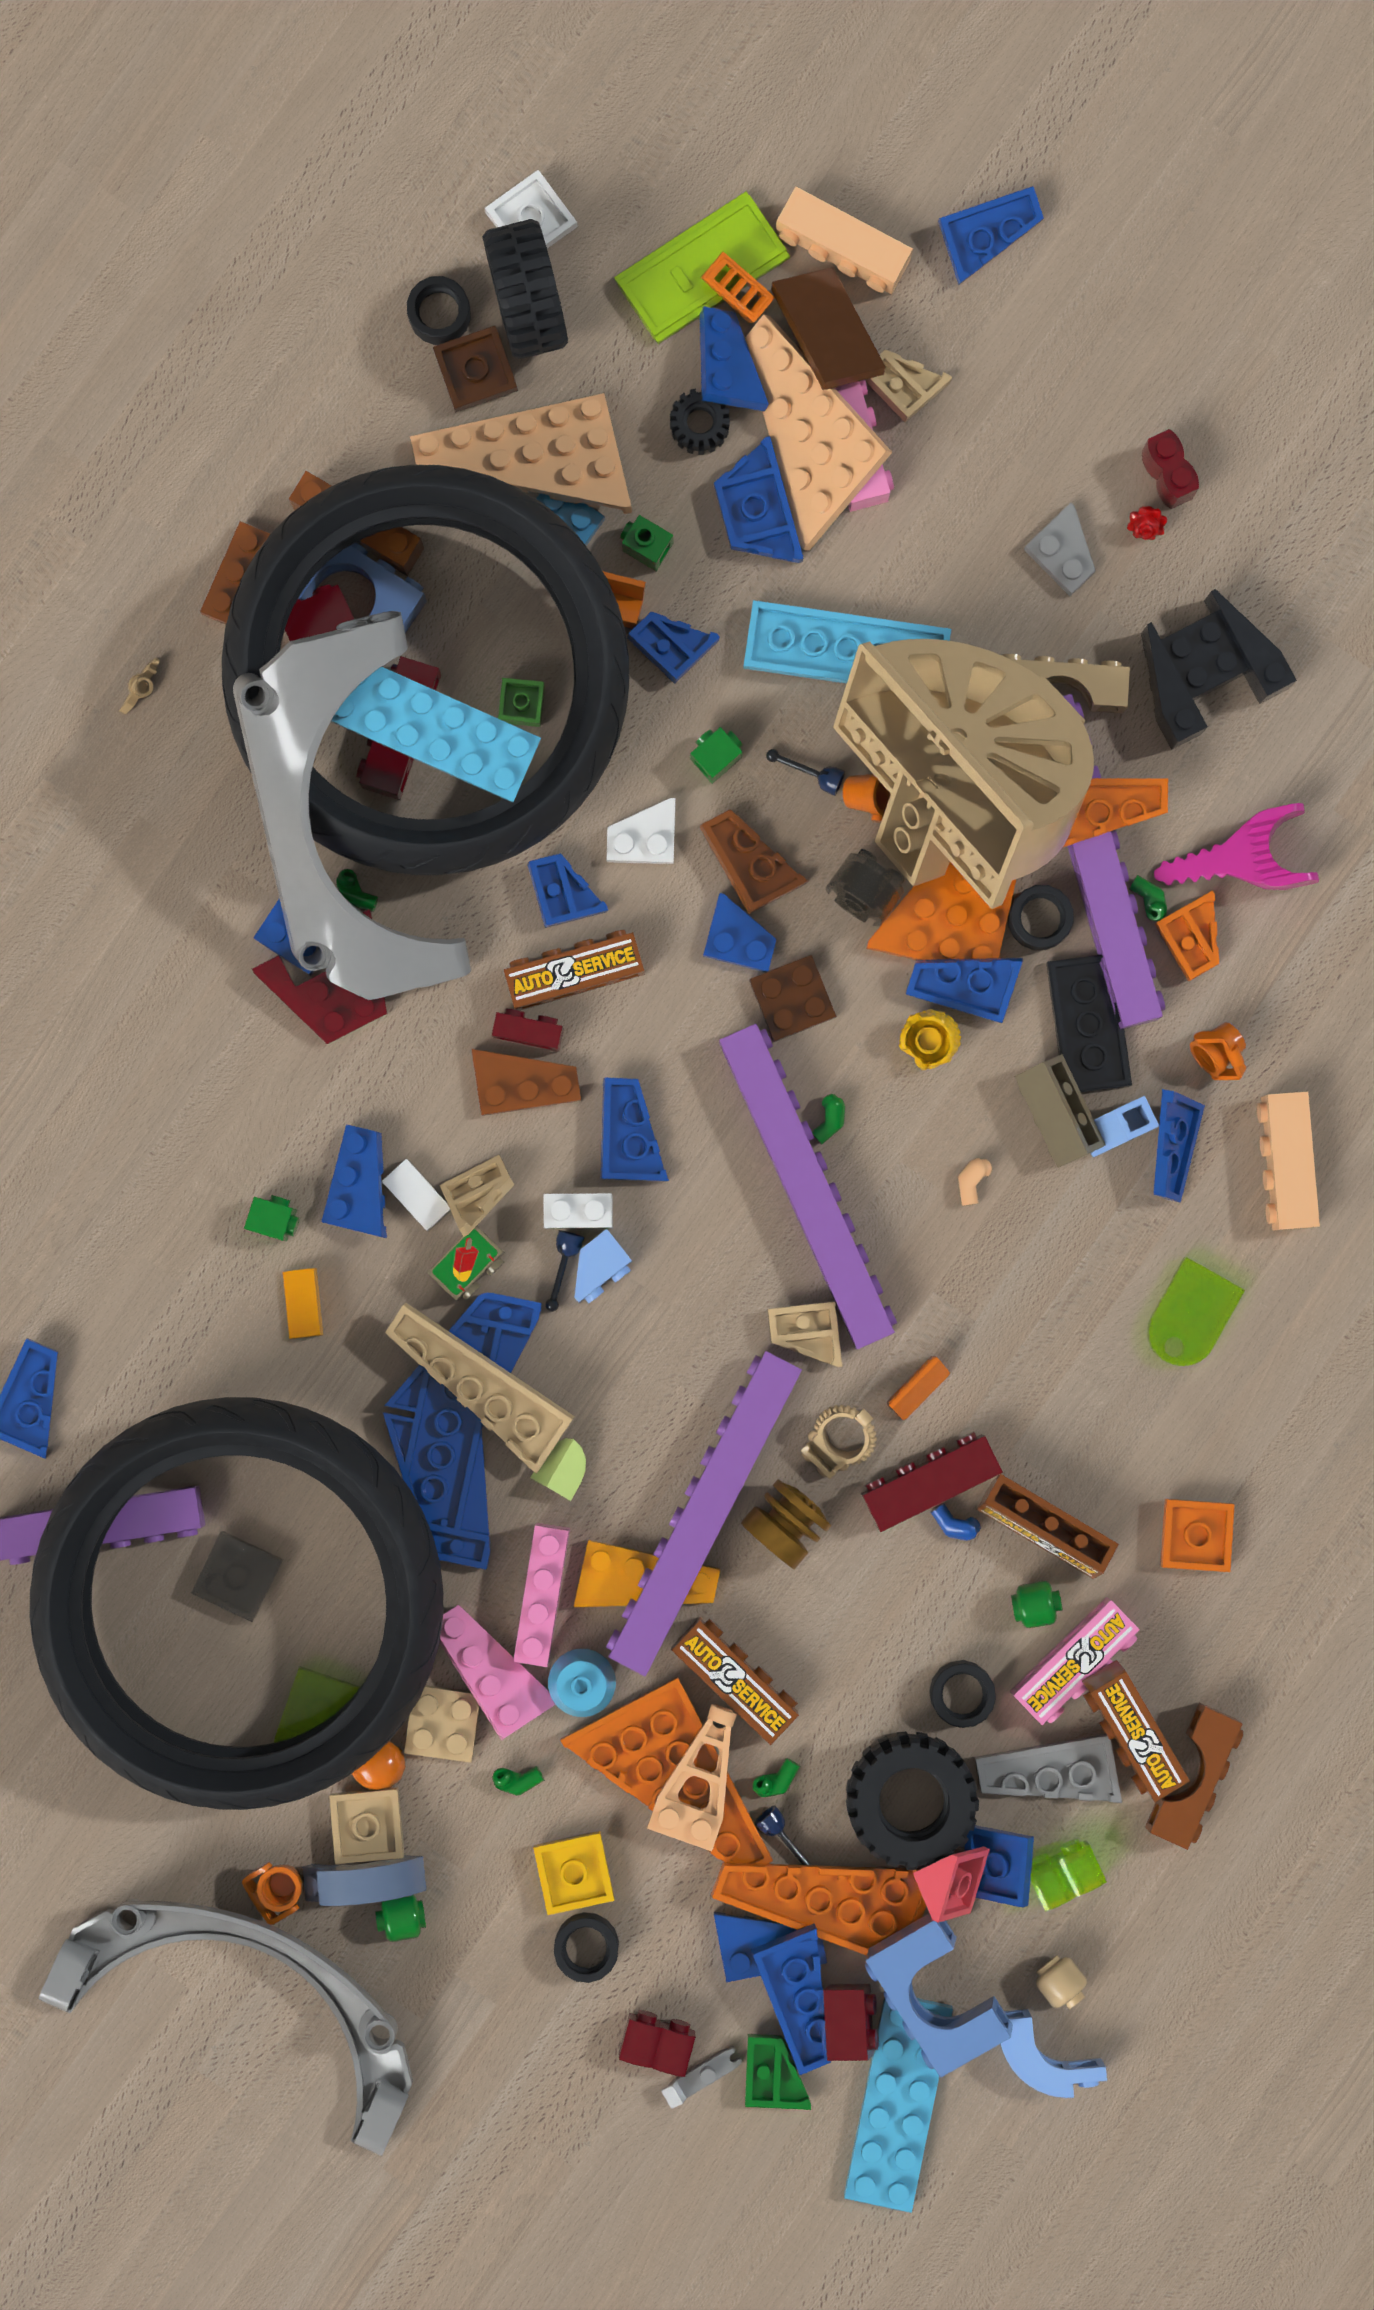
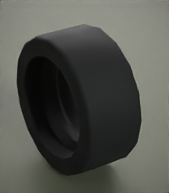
(433, 285)
(1051, 894)
(988, 1689)
(583, 1974)

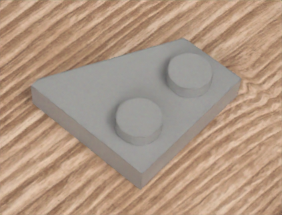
(1063, 551)

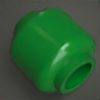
(1036, 1604)
(401, 1918)

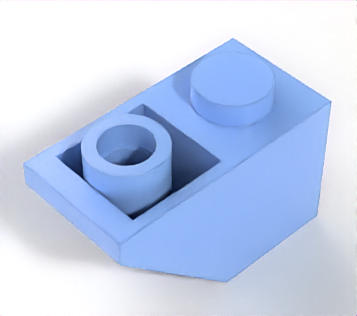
(1125, 1124)
(597, 1264)

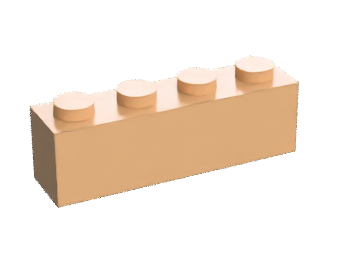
(843, 241)
(1289, 1161)

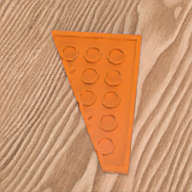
(944, 922)
(641, 1748)

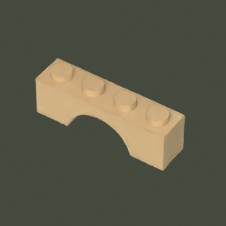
(1102, 686)

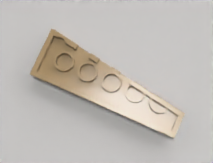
(503, 1402)

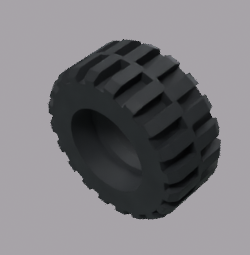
(525, 288)
(933, 1841)

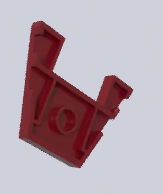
(320, 1003)

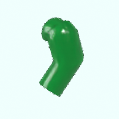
(350, 889)
(1153, 898)
(834, 1118)
(516, 1783)
(776, 1783)

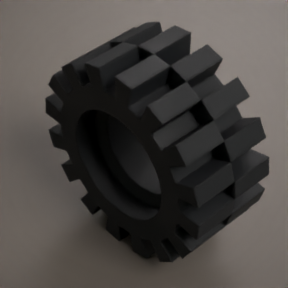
(693, 440)

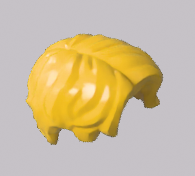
(930, 1038)

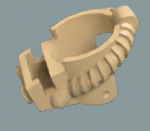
(827, 1457)

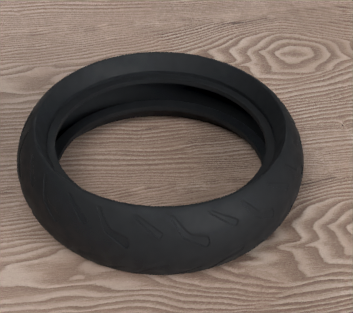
(563, 565)
(130, 1738)

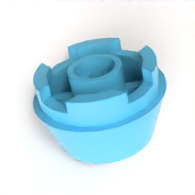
(581, 1682)

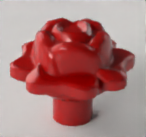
(1147, 523)

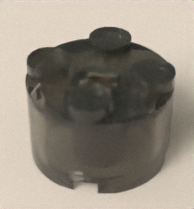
(866, 887)

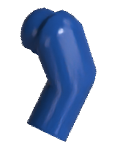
(953, 1527)

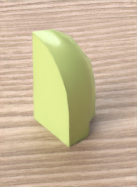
(563, 1468)

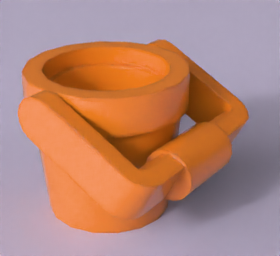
(866, 795)
(1218, 1049)
(275, 1891)

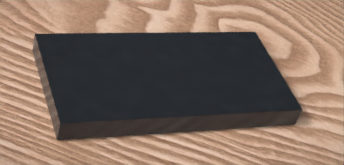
(1087, 1024)

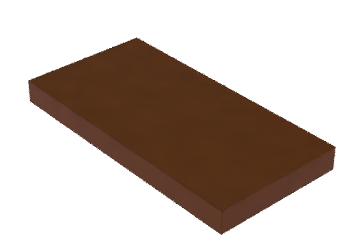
(828, 328)

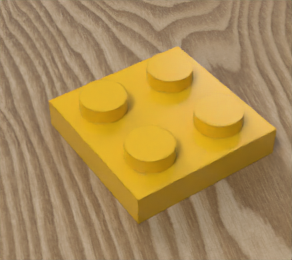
(573, 1873)

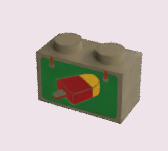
(466, 1263)

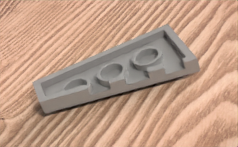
(1062, 1769)

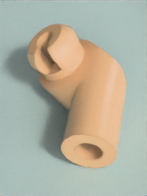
(970, 1177)

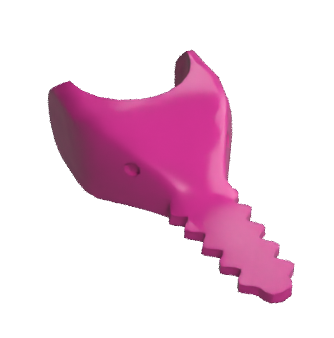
(1242, 856)

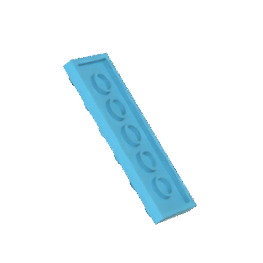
(819, 641)
(439, 732)
(893, 2117)

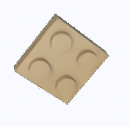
(443, 1724)
(366, 1825)

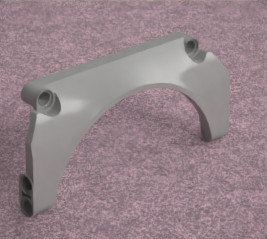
(281, 736)

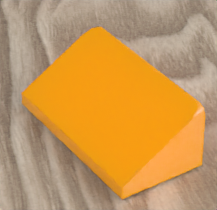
(303, 1303)

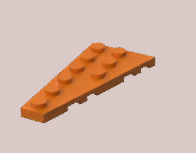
(1117, 804)
(844, 1902)

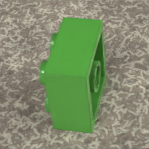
(521, 702)

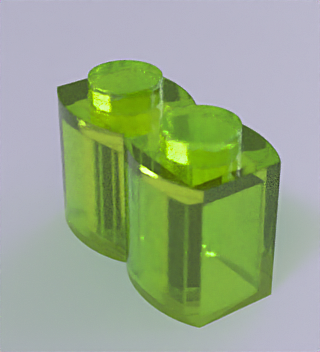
(1065, 1874)

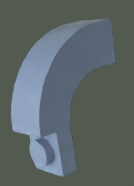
(364, 1882)

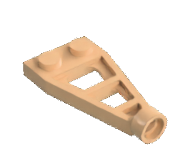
(686, 1821)

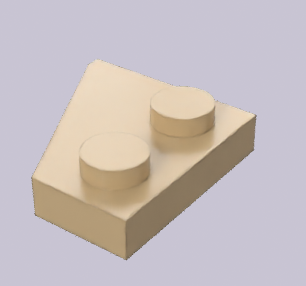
(808, 1331)

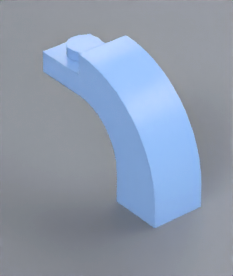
(1042, 2072)

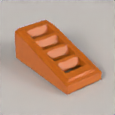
(729, 296)

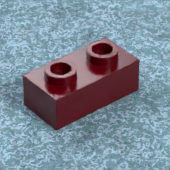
(537, 1033)

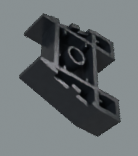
(1205, 659)

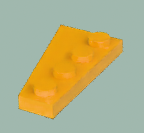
(613, 1573)

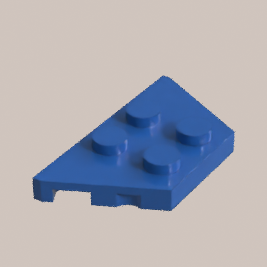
(757, 507)

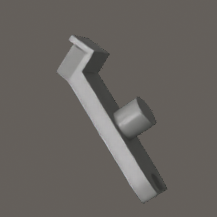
(700, 2077)

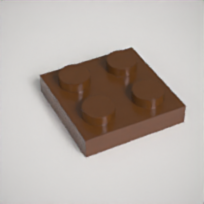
(475, 368)
(792, 998)

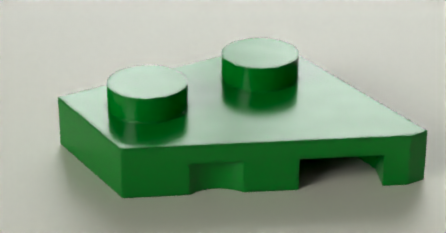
(772, 2075)

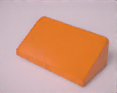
(918, 1387)

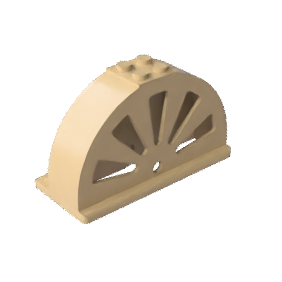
(975, 760)

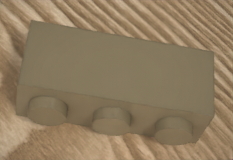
(1059, 1110)

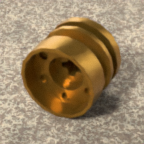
(786, 1523)

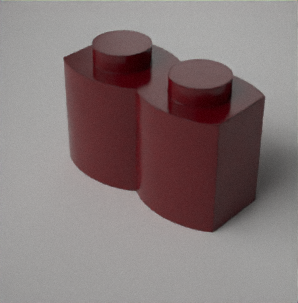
(1165, 462)
(657, 2043)

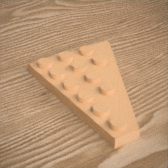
(816, 435)
(546, 450)

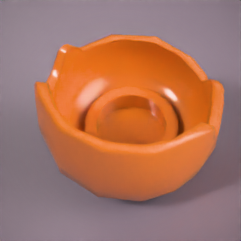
(382, 1769)

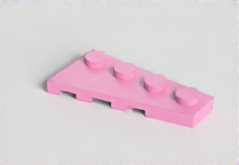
(499, 1685)

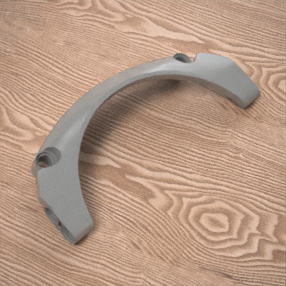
(108, 1940)

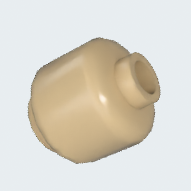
(1061, 1982)

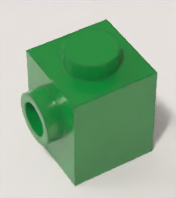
(646, 542)
(716, 753)
(272, 1218)

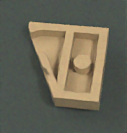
(906, 384)
(476, 1192)

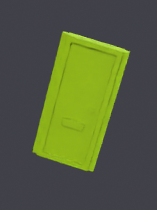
(667, 283)

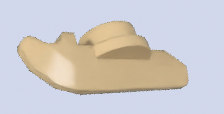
(140, 686)

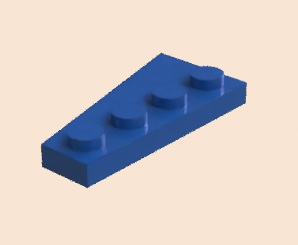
(794, 1985)

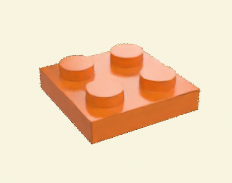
(1197, 1535)

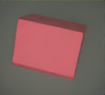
(952, 1883)

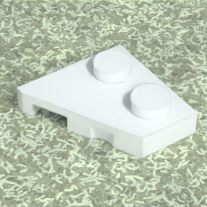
(644, 836)

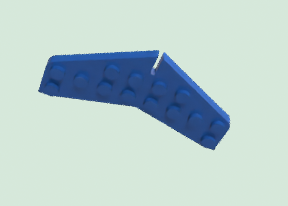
(443, 1443)

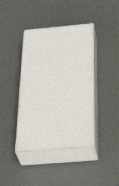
(416, 1194)

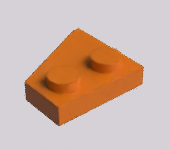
(1192, 936)

